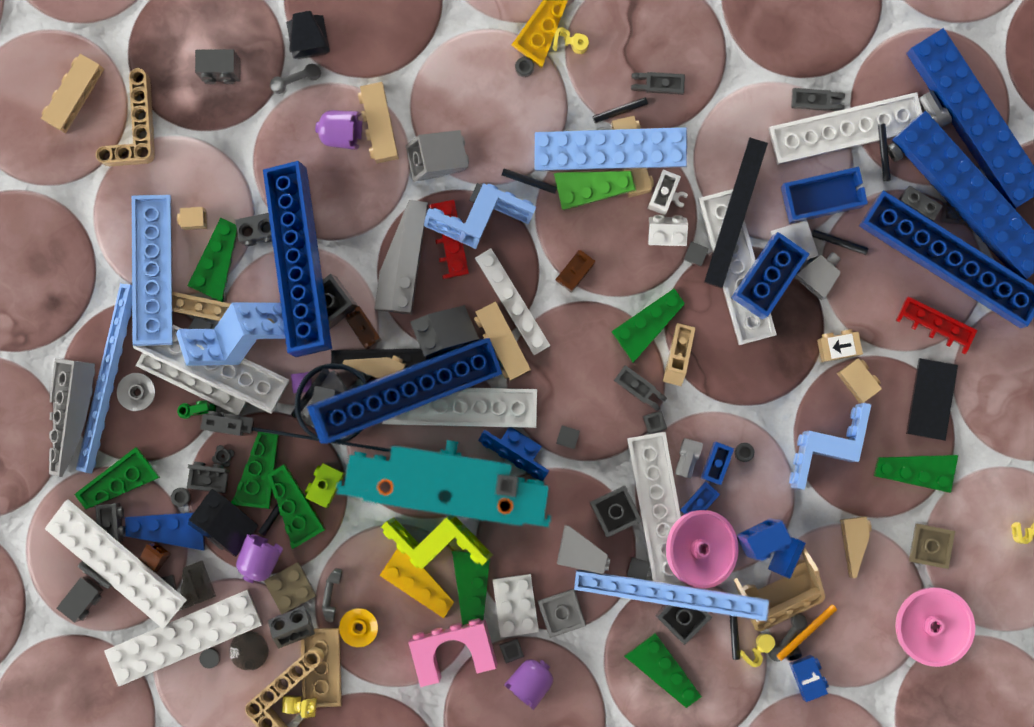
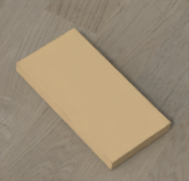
(325, 679)

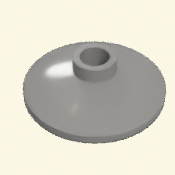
(126, 392)

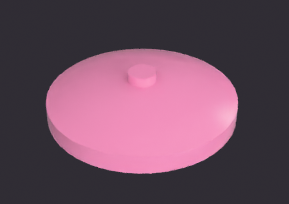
(702, 549)
(935, 626)

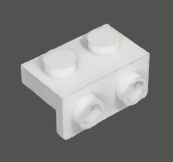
(668, 230)

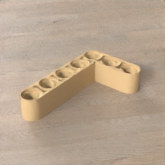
(138, 126)
(279, 690)

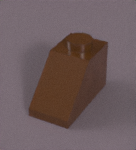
(154, 556)

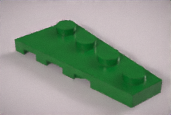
(214, 264)
(644, 326)
(922, 471)
(123, 476)
(254, 486)
(297, 513)
(471, 585)
(661, 667)

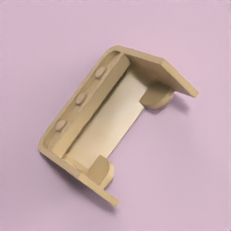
(788, 595)

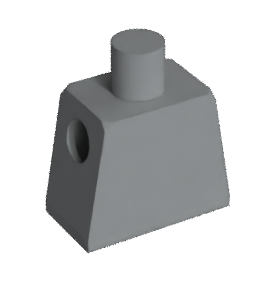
(820, 275)

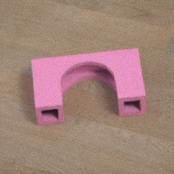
(473, 635)

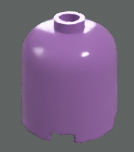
(340, 129)
(257, 558)
(530, 682)

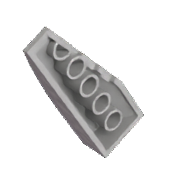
(401, 265)
(70, 399)

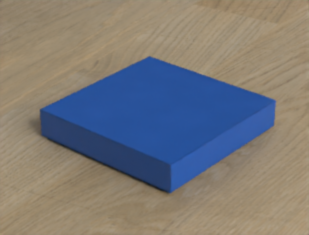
(786, 561)

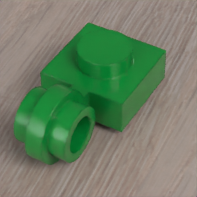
(200, 408)

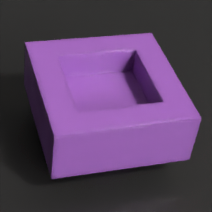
(296, 380)

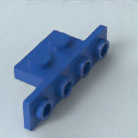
(516, 449)

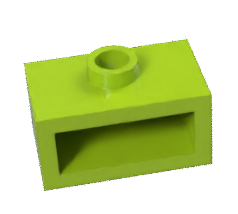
(324, 485)

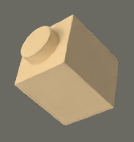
(192, 218)

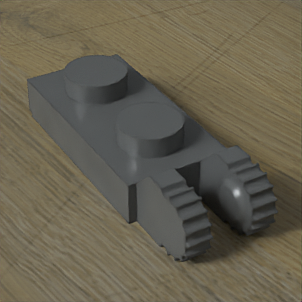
(660, 83)
(816, 99)
(638, 387)

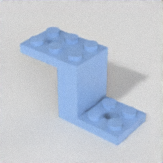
(487, 200)
(233, 334)
(830, 446)

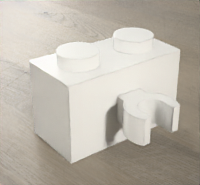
(665, 193)

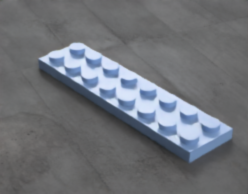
(611, 149)
(151, 270)

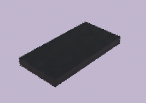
(932, 399)

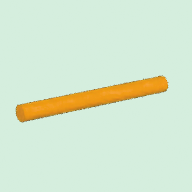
(806, 632)

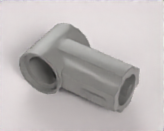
(932, 105)
(689, 454)

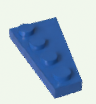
(165, 529)

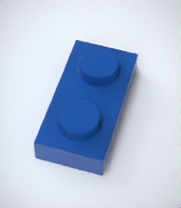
(701, 499)

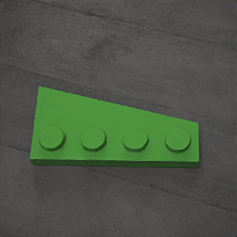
(588, 187)

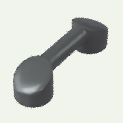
(279, 84)
(328, 611)
(798, 623)

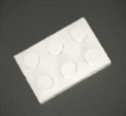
(515, 605)

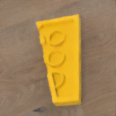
(539, 31)
(416, 583)

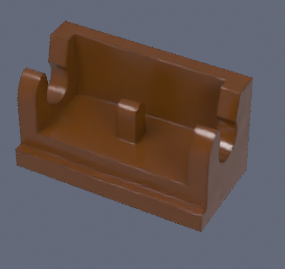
(575, 271)
(363, 328)

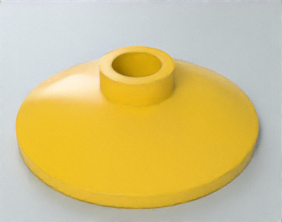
(348, 627)

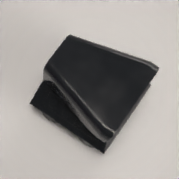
(307, 35)

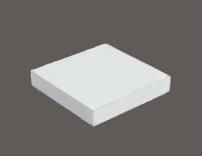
(801, 236)

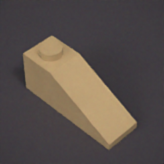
(679, 355)
(377, 366)
(855, 540)

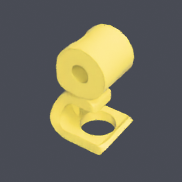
(578, 42)
(1017, 533)
(765, 644)
(293, 705)

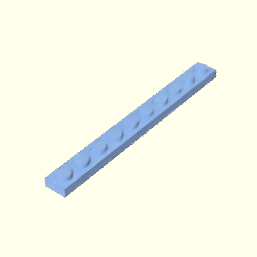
(105, 380)
(672, 595)

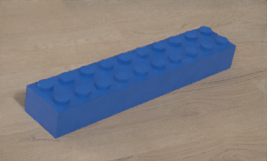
(974, 117)
(969, 193)
(297, 259)
(951, 259)
(404, 390)

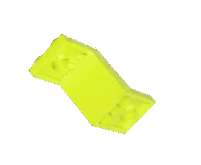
(436, 541)

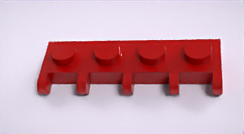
(454, 249)
(937, 323)

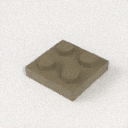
(931, 546)
(290, 588)

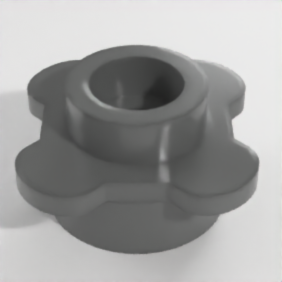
(217, 458)

